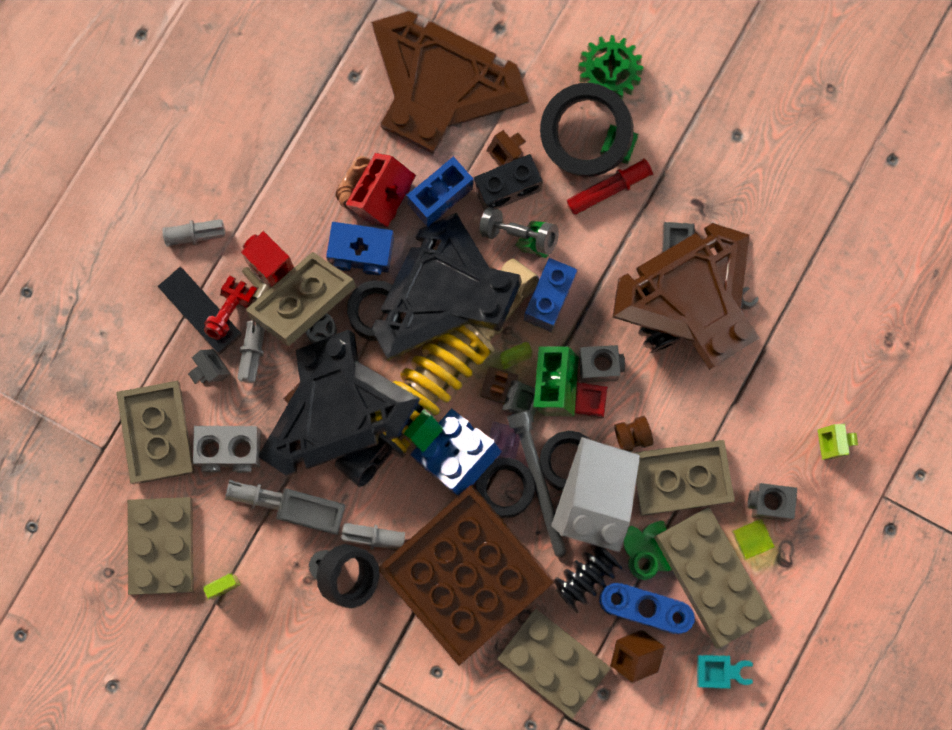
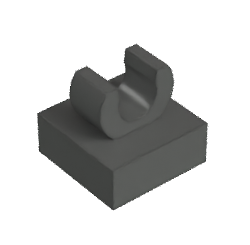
(208, 367)

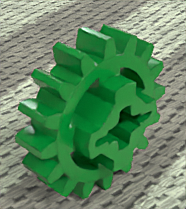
(622, 67)

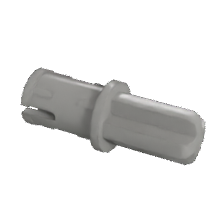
(193, 232)
(251, 352)
(252, 495)
(372, 536)

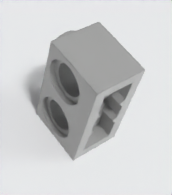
(227, 438)

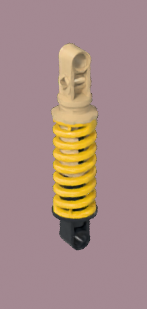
(432, 378)

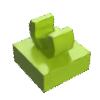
(835, 441)

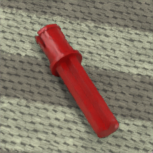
(612, 185)

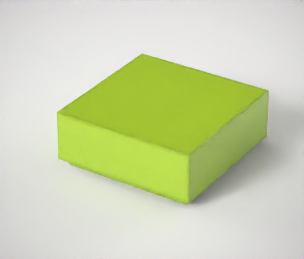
(221, 586)

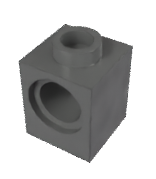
(590, 373)
(786, 502)

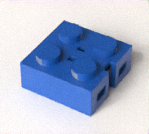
(457, 453)

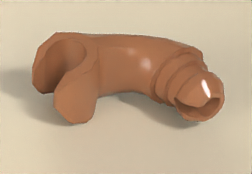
(351, 179)

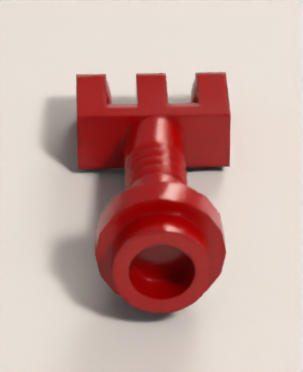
(216, 326)

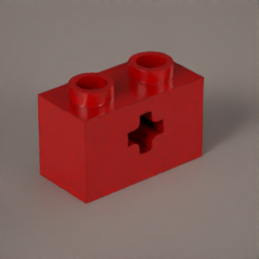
(381, 190)
(266, 258)

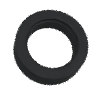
(569, 97)

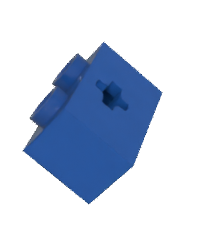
(440, 191)
(346, 239)
(550, 295)

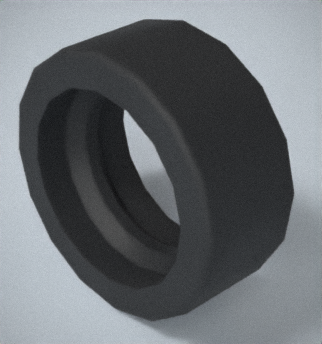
(355, 300)
(546, 452)
(528, 484)
(365, 584)

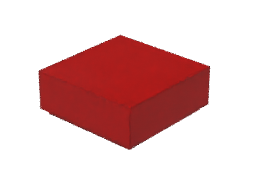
(590, 400)

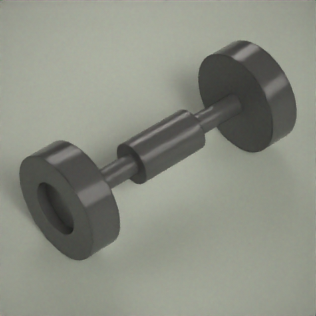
(545, 238)

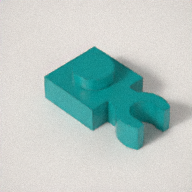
(717, 671)

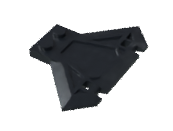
(443, 290)
(335, 408)

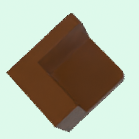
(637, 656)

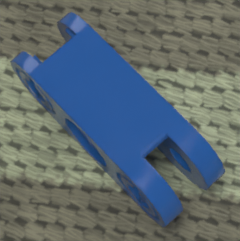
(663, 608)

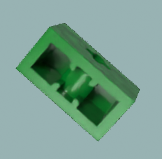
(556, 381)

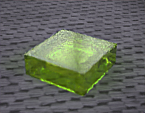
(515, 355)
(753, 539)

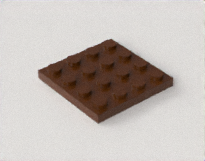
(465, 575)

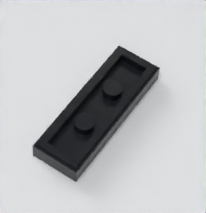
(196, 307)

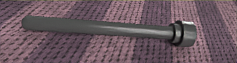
(522, 424)

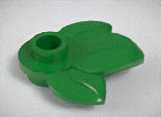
(643, 545)

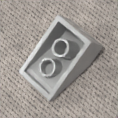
(598, 495)

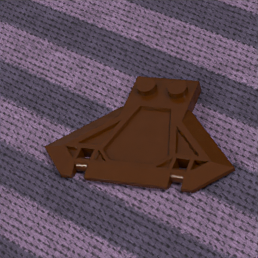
(440, 80)
(693, 294)

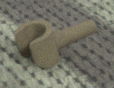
(262, 287)

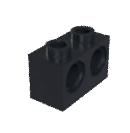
(508, 183)

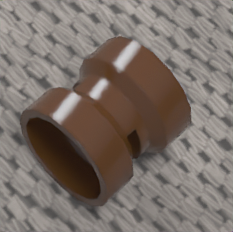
(638, 435)

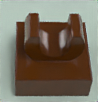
(505, 148)
(497, 384)

